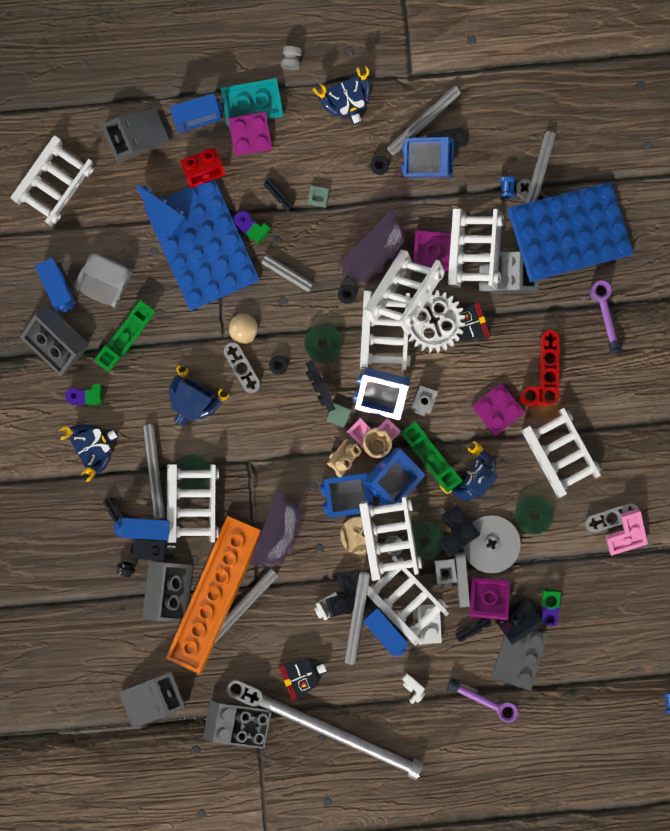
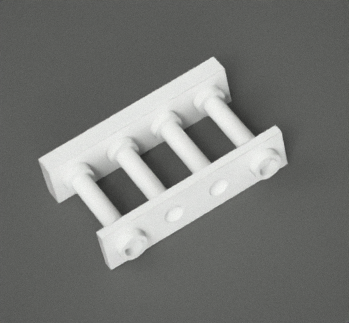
(33, 179)
(459, 239)
(394, 278)
(368, 339)
(542, 452)
(175, 493)
(374, 549)
(399, 618)

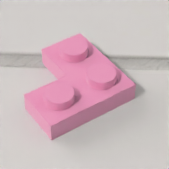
(360, 428)
(631, 536)

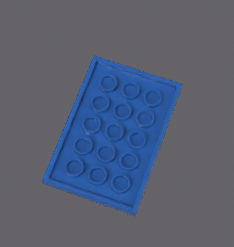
(570, 231)
(207, 249)

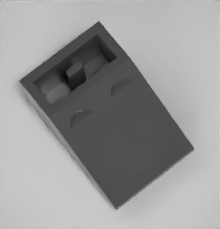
(135, 134)
(513, 275)
(153, 699)
(237, 724)

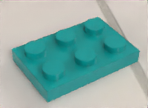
(252, 98)

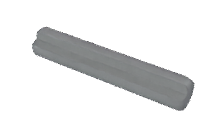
(287, 273)

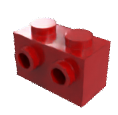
(202, 167)

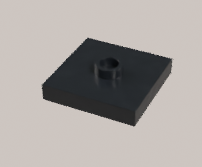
(521, 621)

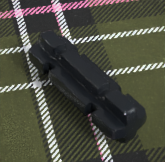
(278, 194)
(113, 510)
(473, 629)

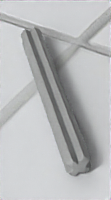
(425, 119)
(541, 166)
(154, 474)
(247, 600)
(357, 617)

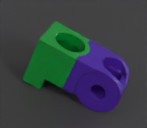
(250, 228)
(85, 397)
(550, 606)

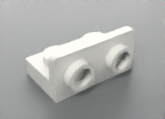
(432, 631)

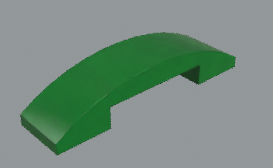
(125, 336)
(431, 457)

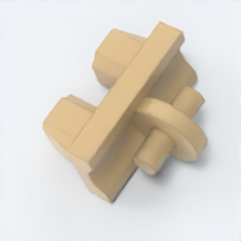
(343, 457)

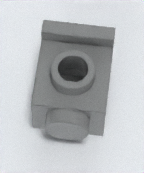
(430, 395)
(448, 565)

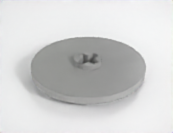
(505, 551)

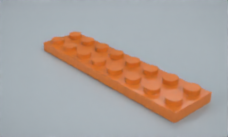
(214, 595)

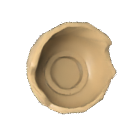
(243, 328)
(377, 443)

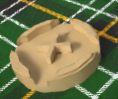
(353, 536)

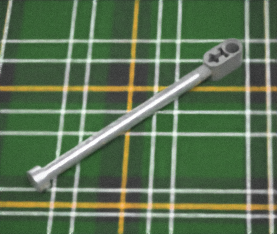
(413, 768)

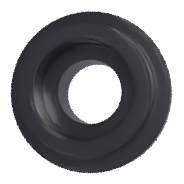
(379, 159)
(347, 288)
(274, 360)
(125, 569)

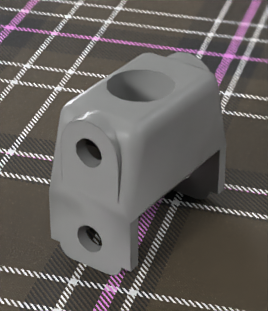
(103, 280)

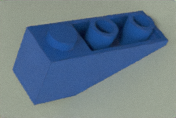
(164, 217)

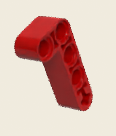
(545, 367)

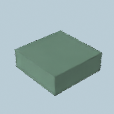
(318, 196)
(339, 415)

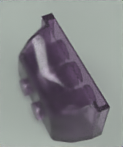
(374, 250)
(278, 533)

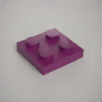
(250, 133)
(432, 247)
(498, 409)
(489, 598)

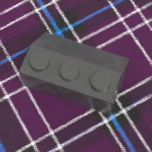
(54, 340)
(167, 591)
(519, 662)

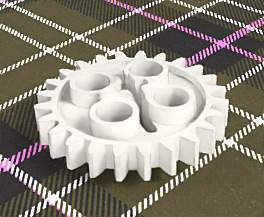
(450, 315)

